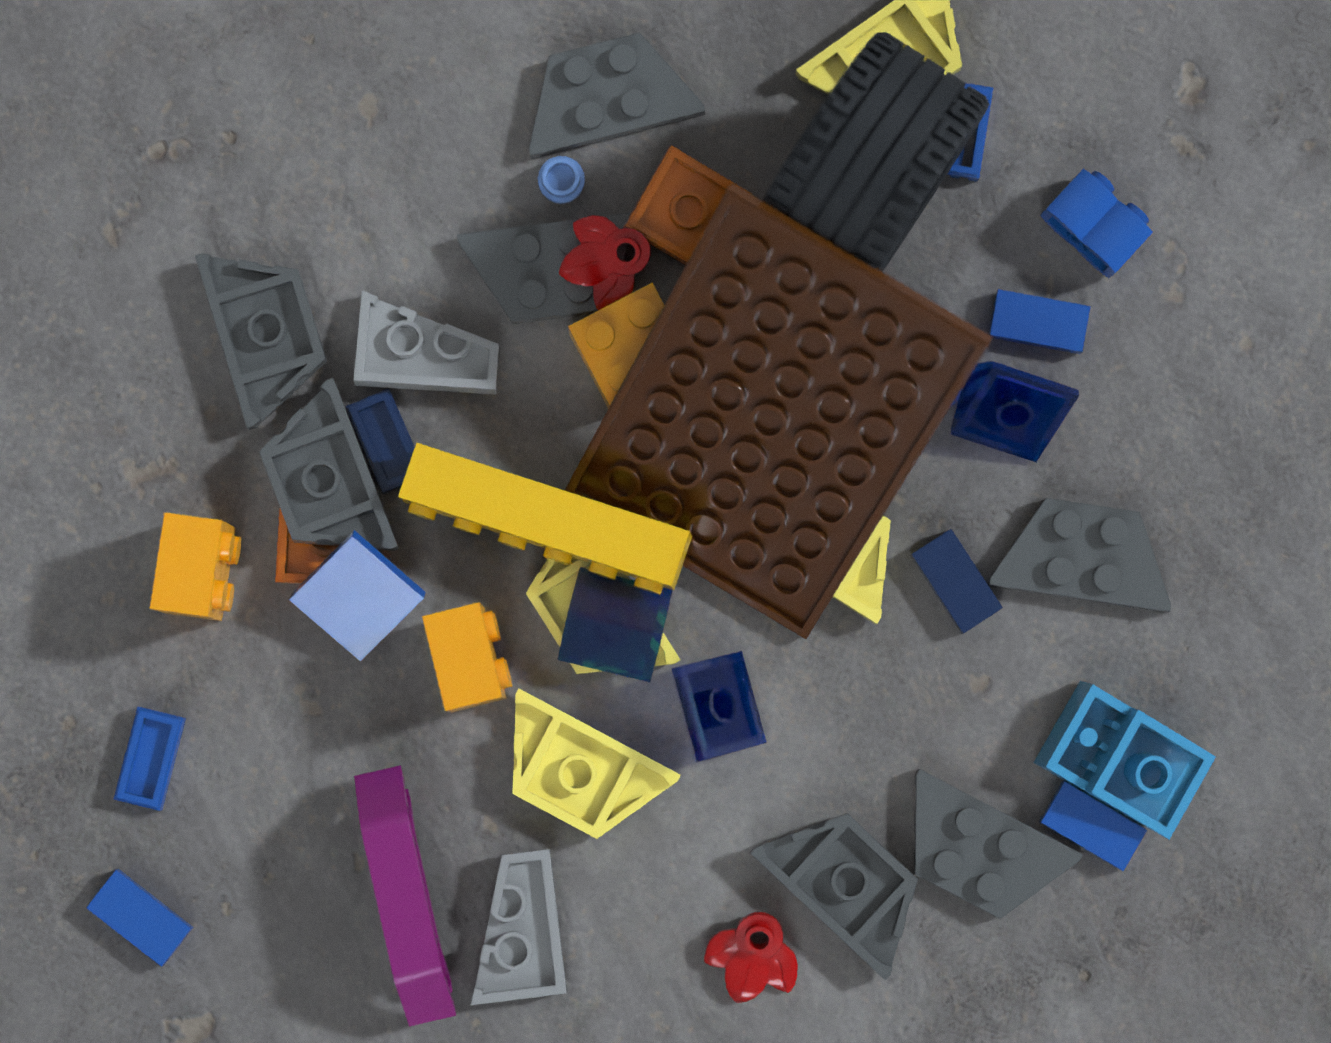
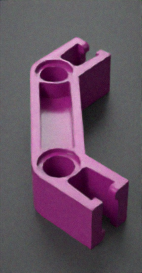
(403, 896)

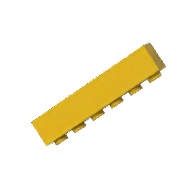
(545, 517)

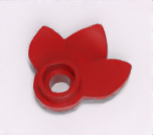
(597, 259)
(751, 964)

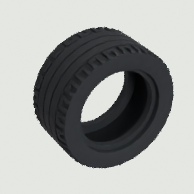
(877, 150)

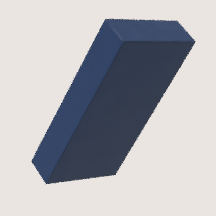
(383, 438)
(956, 581)

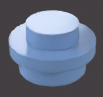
(561, 179)

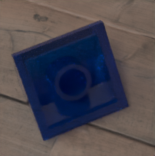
(1011, 410)
(614, 626)
(718, 706)

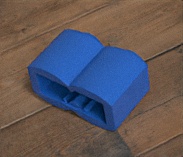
(1097, 222)

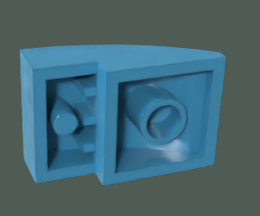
(1124, 759)

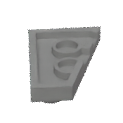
(419, 354)
(523, 933)

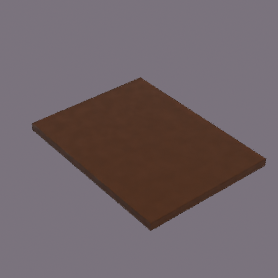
(777, 408)

